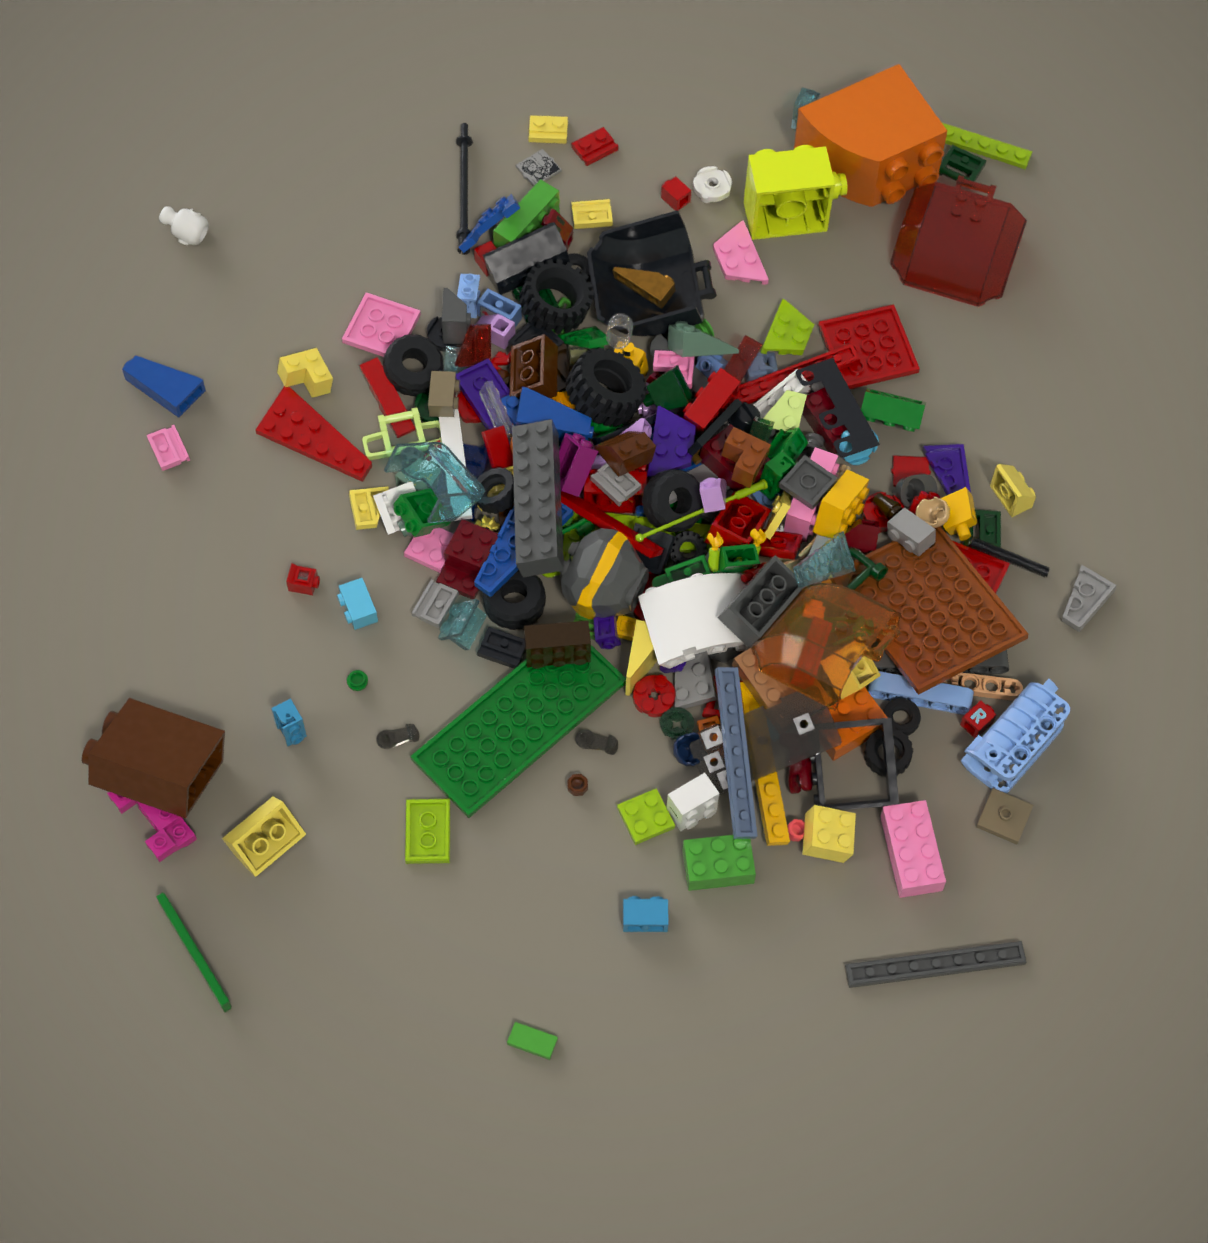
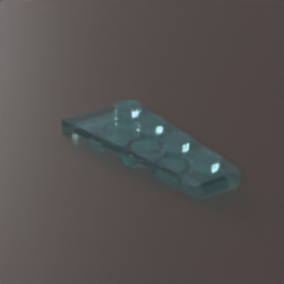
(826, 562)

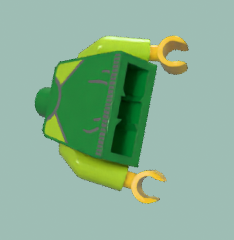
(734, 558)

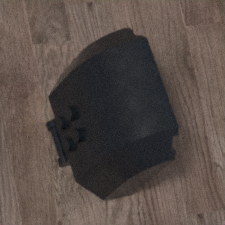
(654, 246)

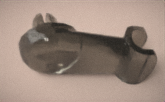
(391, 738)
(588, 740)

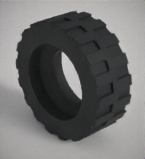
(505, 498)
(876, 763)

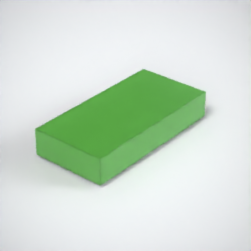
(532, 1040)

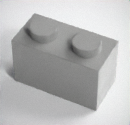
(911, 532)

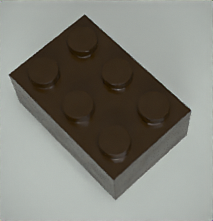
(557, 644)

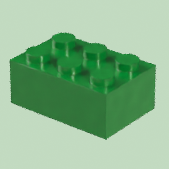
(892, 409)

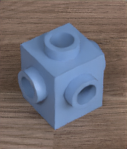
(710, 363)

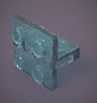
(463, 623)

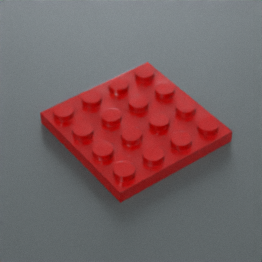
(878, 342)

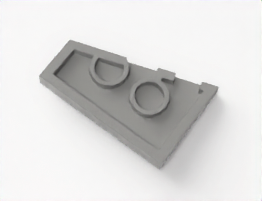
(1086, 598)

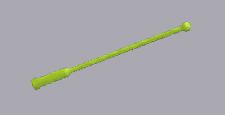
(738, 495)

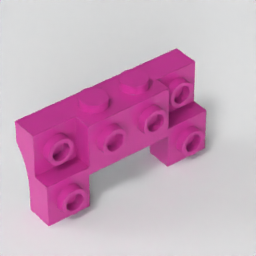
(171, 829)

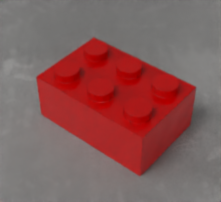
(711, 400)
(600, 500)
(738, 521)

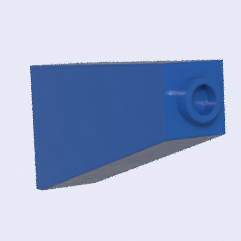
(163, 384)
(537, 407)

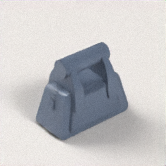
(759, 366)

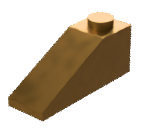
(648, 284)

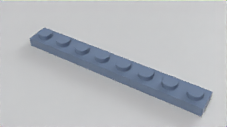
(736, 753)

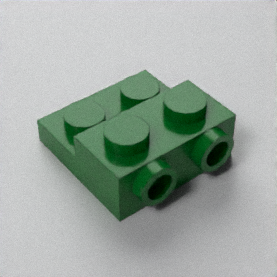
(415, 511)

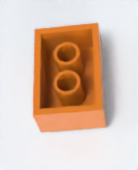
(855, 707)

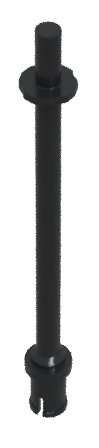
(464, 142)

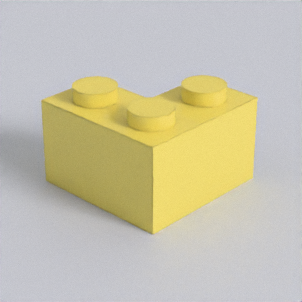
(306, 368)

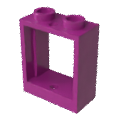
(575, 462)

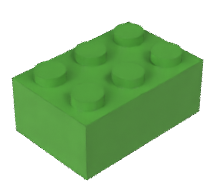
(718, 862)

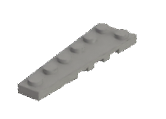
(695, 682)

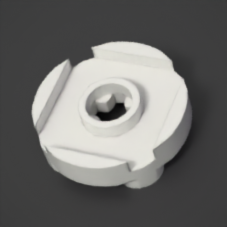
(712, 193)

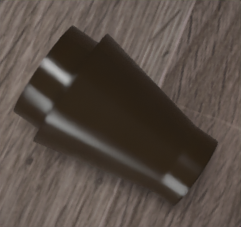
(887, 506)

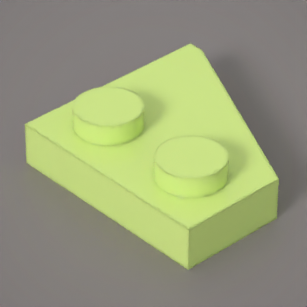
(787, 411)

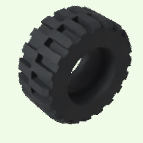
(597, 401)

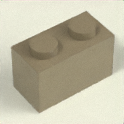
(442, 394)

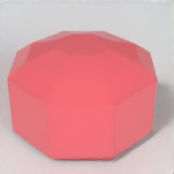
(796, 830)

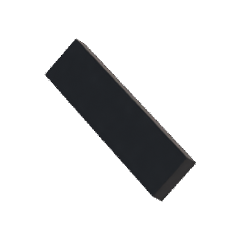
(712, 429)

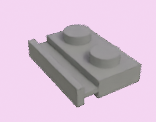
(616, 488)
(435, 603)

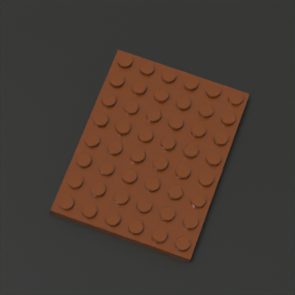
(945, 609)

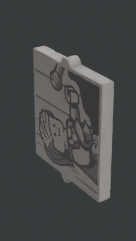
(538, 167)

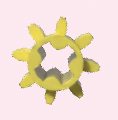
(488, 522)

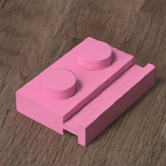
(168, 447)

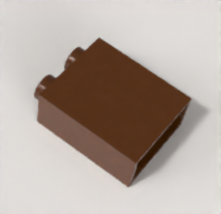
(154, 757)

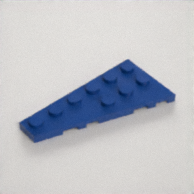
(502, 558)

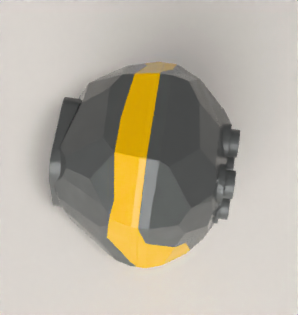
(603, 575)

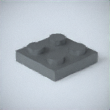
(808, 482)

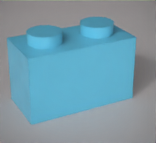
(358, 604)

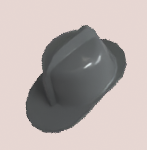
(912, 486)

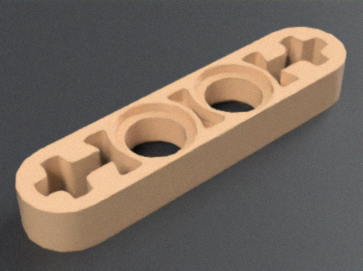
(981, 690)

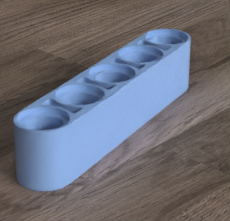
(940, 697)

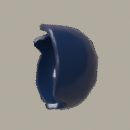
(682, 750)

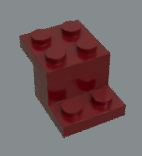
(465, 557)

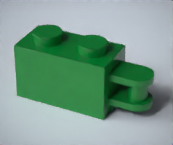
(682, 571)

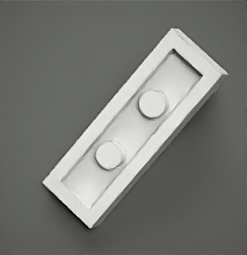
(789, 383)

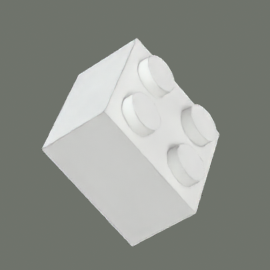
(693, 802)

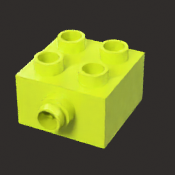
(790, 191)

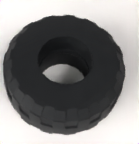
(417, 348)
(657, 495)
(519, 614)

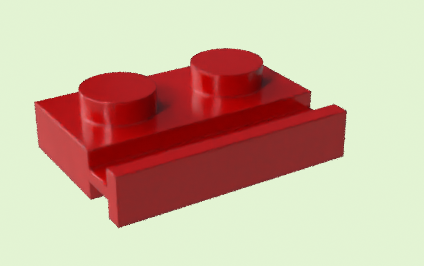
(595, 146)

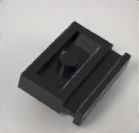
(502, 648)

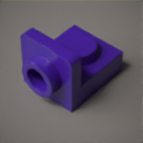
(606, 632)

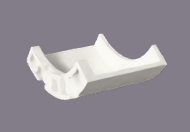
(685, 617)

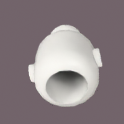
(185, 225)

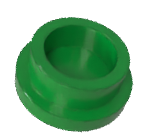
(357, 680)

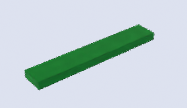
(194, 952)

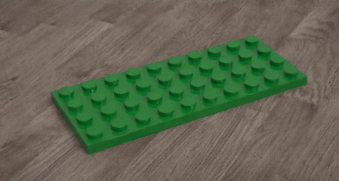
(513, 728)

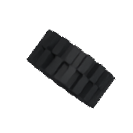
(687, 536)

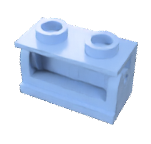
(469, 292)

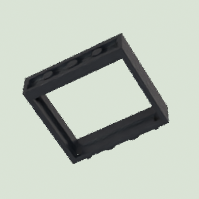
(889, 764)

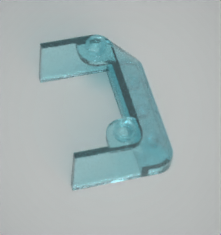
(440, 471)

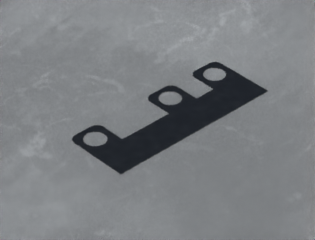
(846, 407)

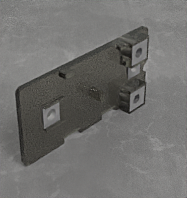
(772, 739)

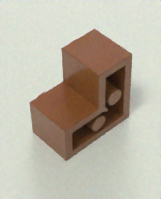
(748, 454)

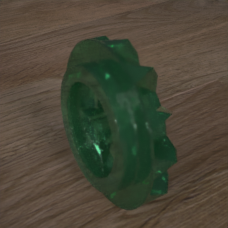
(676, 714)

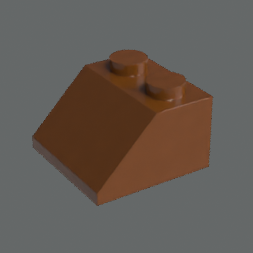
(627, 451)

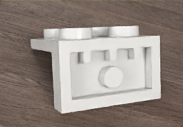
(385, 505)

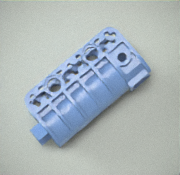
(1012, 735)

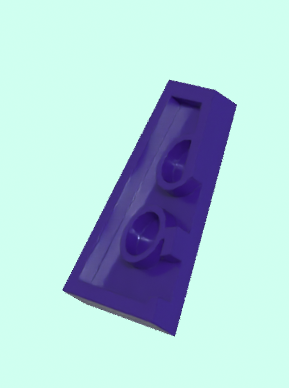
(949, 466)

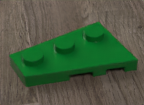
(588, 338)

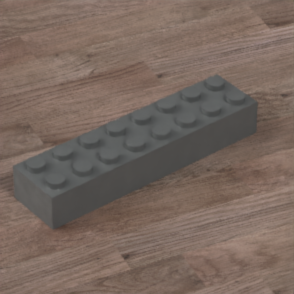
(537, 498)

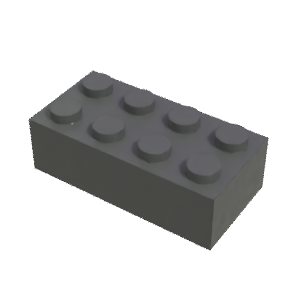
(761, 601)

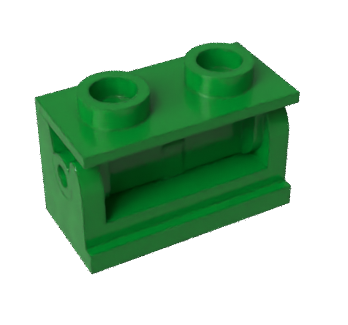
(790, 443)
(774, 472)

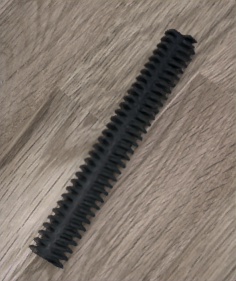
(1009, 556)

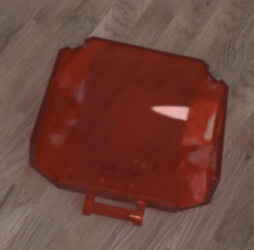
(958, 242)

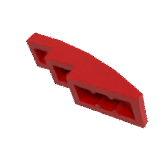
(386, 395)

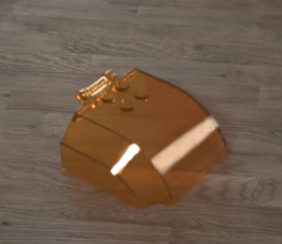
(823, 639)

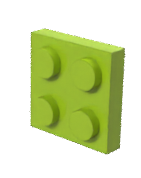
(645, 816)

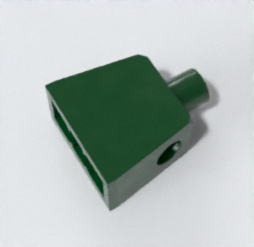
(669, 390)

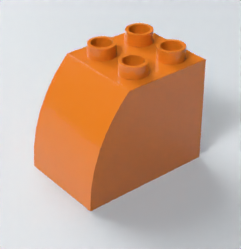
(876, 136)

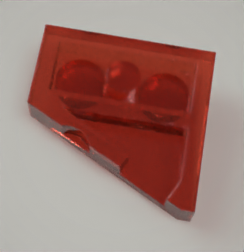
(475, 346)

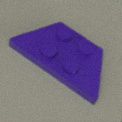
(672, 440)

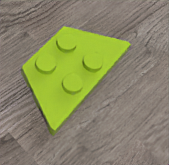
(788, 331)

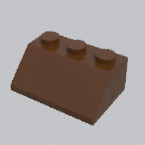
(534, 367)

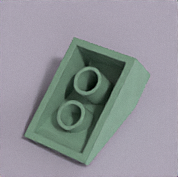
(691, 342)

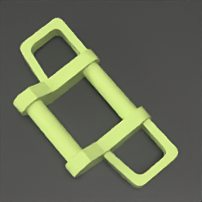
(383, 420)

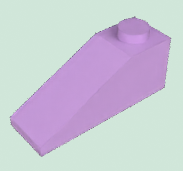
(713, 494)

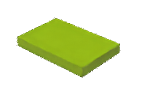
(427, 831)

